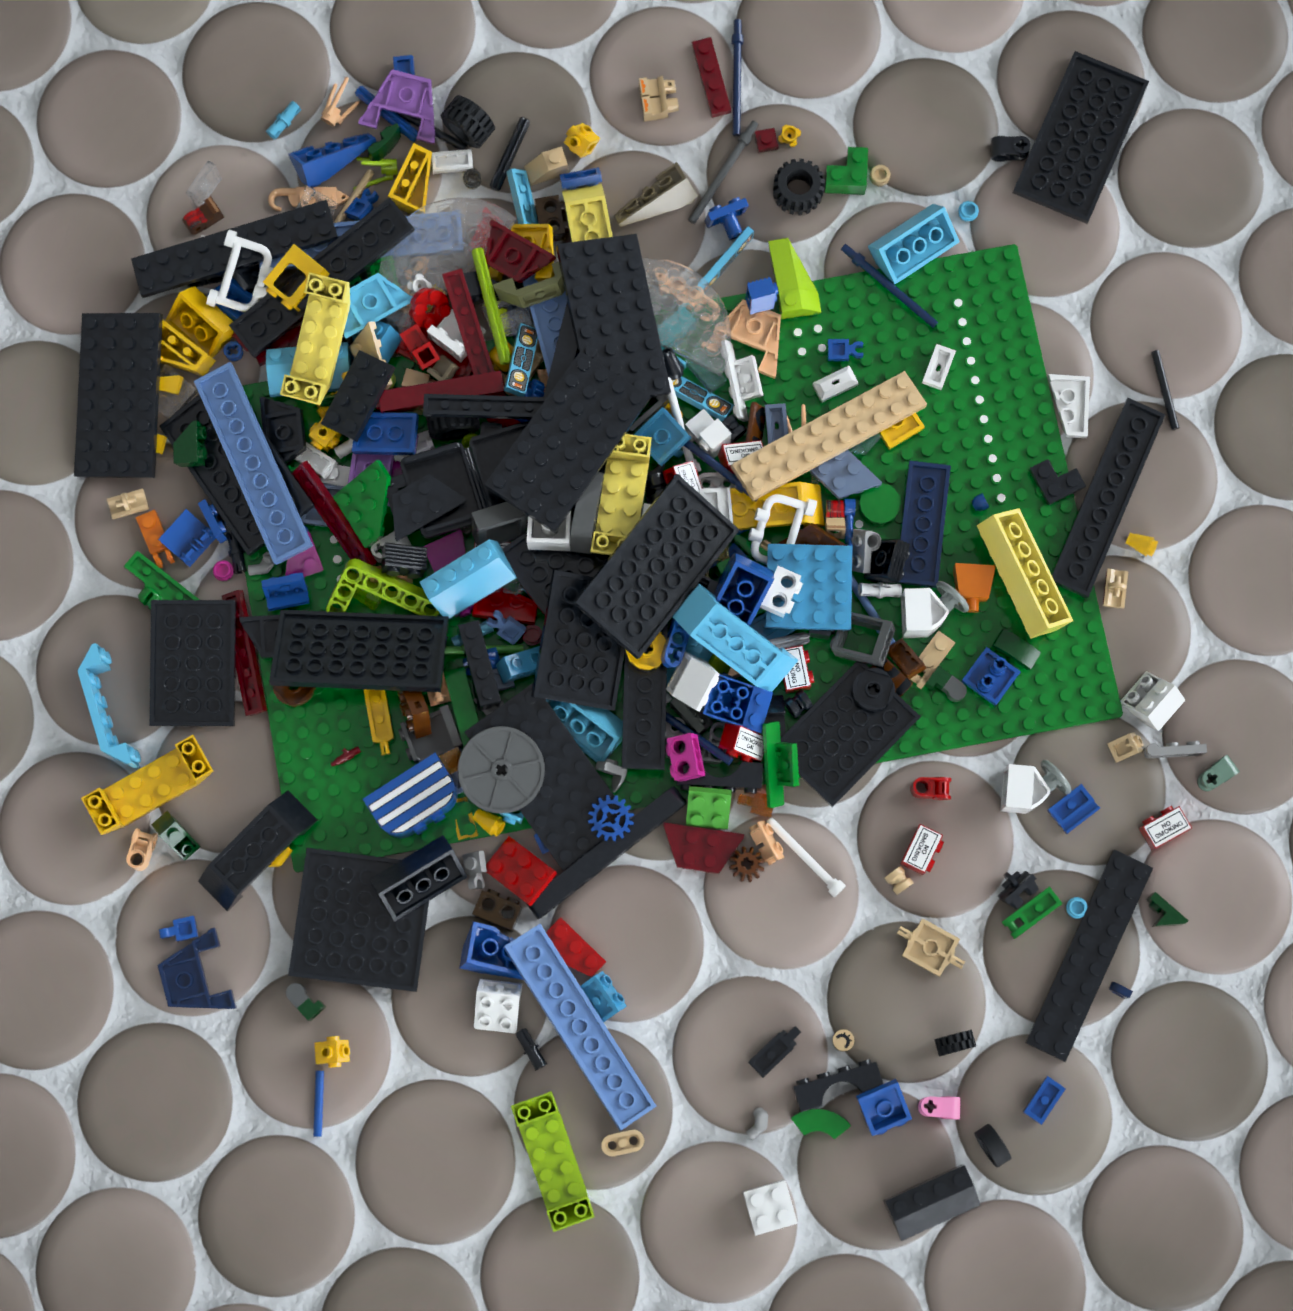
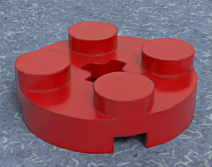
(419, 307)

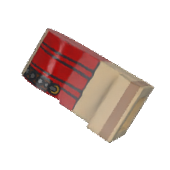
(835, 518)

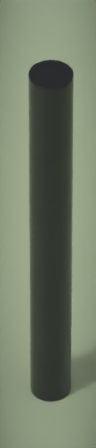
(438, 133)
(1165, 390)

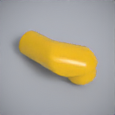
(281, 858)

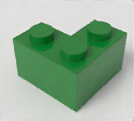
(848, 178)

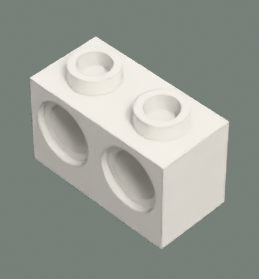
(778, 591)

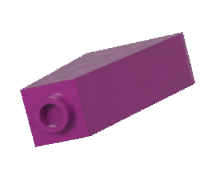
(446, 551)

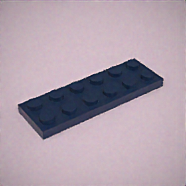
(924, 521)

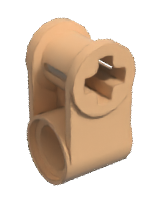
(141, 847)

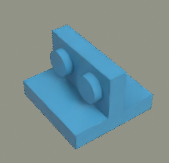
(666, 436)

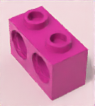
(690, 755)

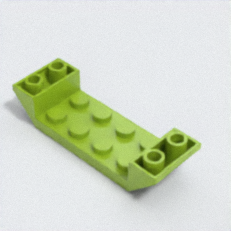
(553, 1161)

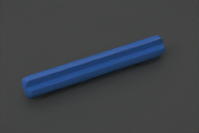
(391, 117)

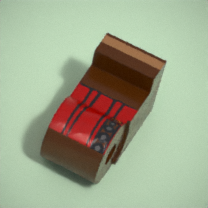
(202, 217)

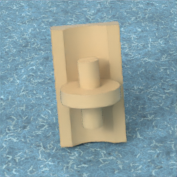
(128, 503)
(1115, 588)

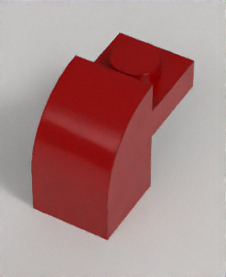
(419, 347)

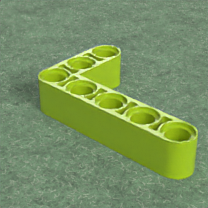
(378, 588)

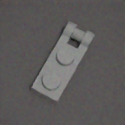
(1173, 749)

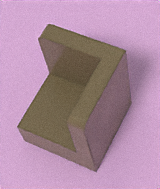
(443, 369)

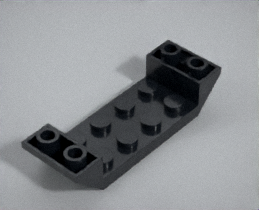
(256, 848)

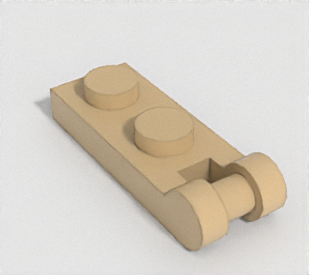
(933, 656)

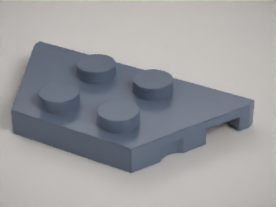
(845, 475)

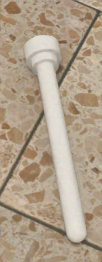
(678, 417)
(834, 885)

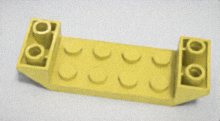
(587, 213)
(318, 339)
(622, 493)

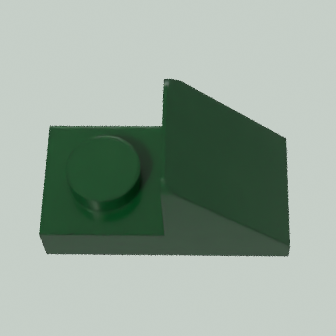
(1169, 916)

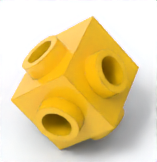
(581, 140)
(323, 437)
(332, 1051)

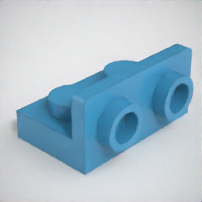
(603, 996)

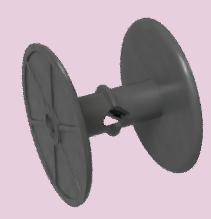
(501, 791)

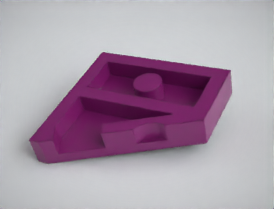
(305, 562)

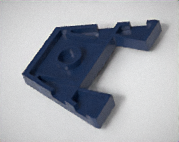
(185, 978)

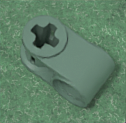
(1219, 772)

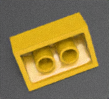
(199, 322)

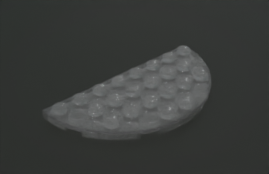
(440, 244)
(689, 314)

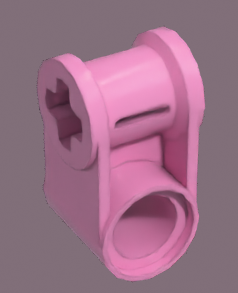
(944, 1107)

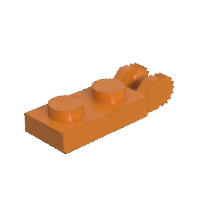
(152, 530)

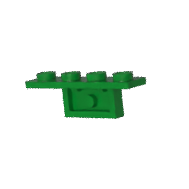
(780, 764)

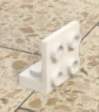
(449, 337)
(497, 1005)

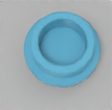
(968, 211)
(1076, 907)

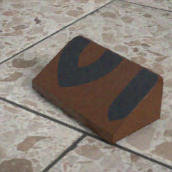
(755, 422)
(900, 681)

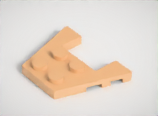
(757, 331)

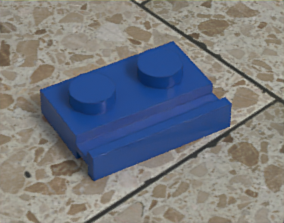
(1073, 809)

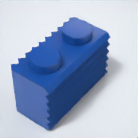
(761, 295)

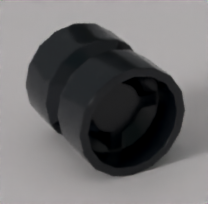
(654, 486)

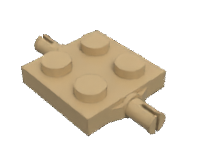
(930, 947)

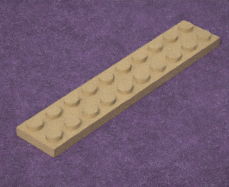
(828, 436)

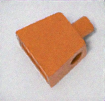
(973, 583)

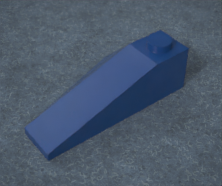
(322, 163)
(485, 952)

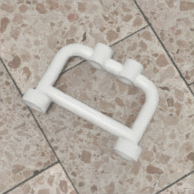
(219, 297)
(762, 516)

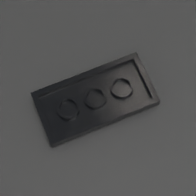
(358, 395)

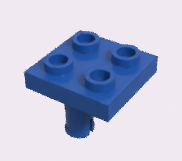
(728, 216)
(991, 676)

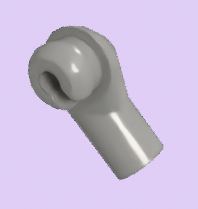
(761, 1122)

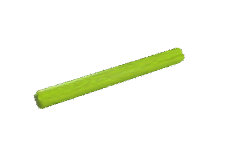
(491, 306)

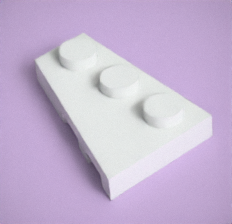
(1072, 403)

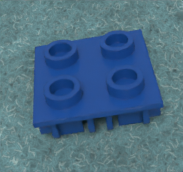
(187, 537)

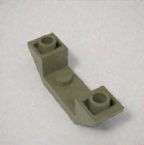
(531, 294)

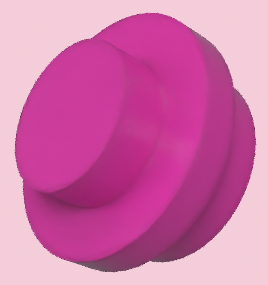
(223, 570)

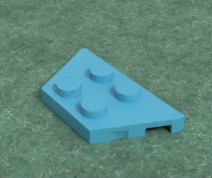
(372, 302)

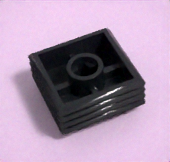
(888, 561)

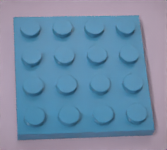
(826, 586)

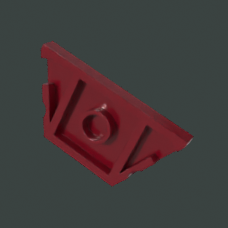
(514, 254)
(701, 847)

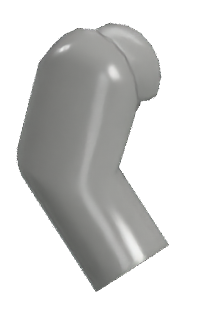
(262, 568)

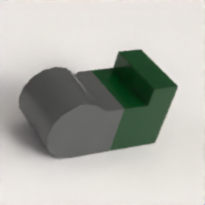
(948, 684)
(306, 1006)

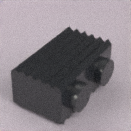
(403, 560)

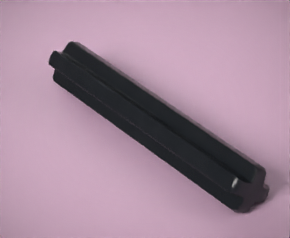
(509, 154)

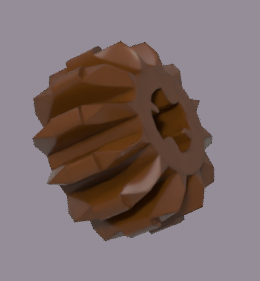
(742, 869)

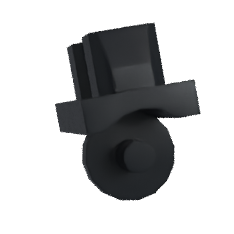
(1015, 885)

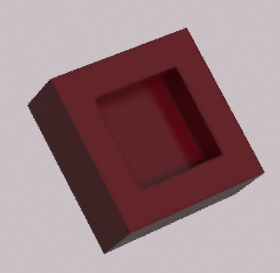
(766, 140)

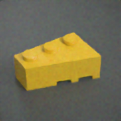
(411, 184)
(182, 353)

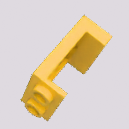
(302, 262)

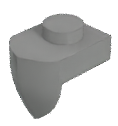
(610, 767)

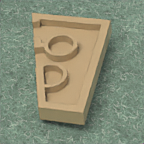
(367, 343)

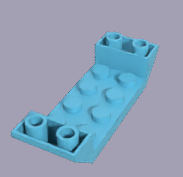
(733, 640)
(95, 663)

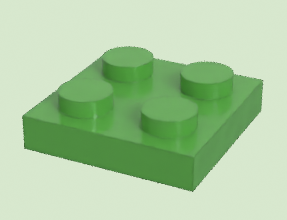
(708, 807)

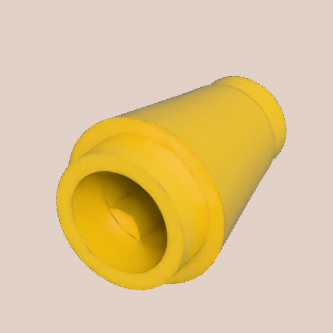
(1143, 544)
(489, 822)

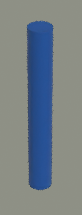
(318, 1104)

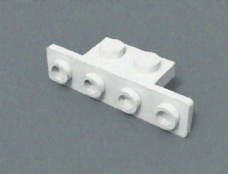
(743, 381)

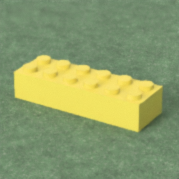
(1024, 573)

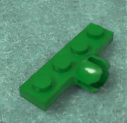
(157, 582)

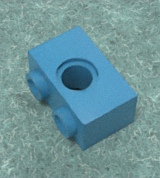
(518, 665)

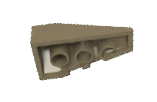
(667, 194)

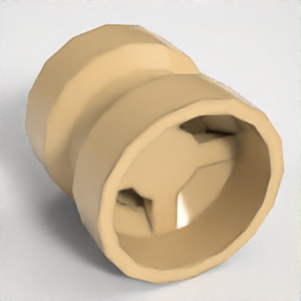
(898, 880)

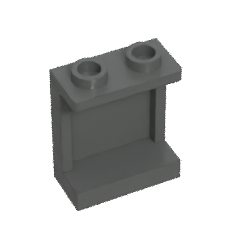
(443, 736)

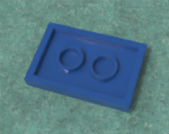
(388, 435)

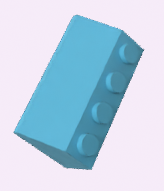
(914, 243)
(280, 362)
(468, 579)
(593, 729)

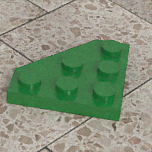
(366, 503)

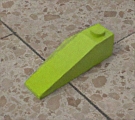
(795, 289)

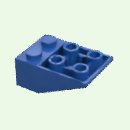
(738, 703)

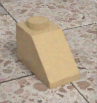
(547, 166)

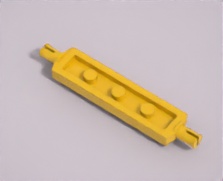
(379, 718)

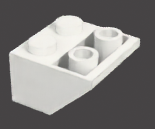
(693, 681)
(1152, 700)

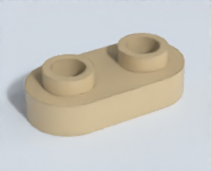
(623, 1144)

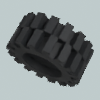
(955, 1042)

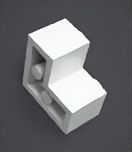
(708, 433)

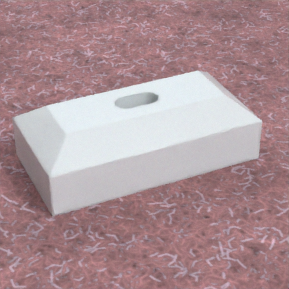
(941, 357)
(826, 390)

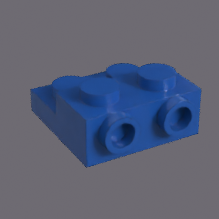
(884, 1107)

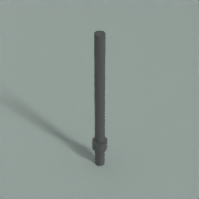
(743, 140)

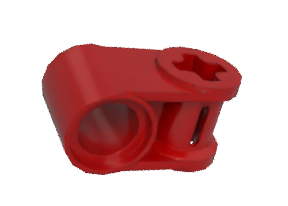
(936, 788)

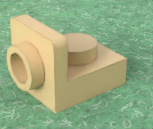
(1126, 746)

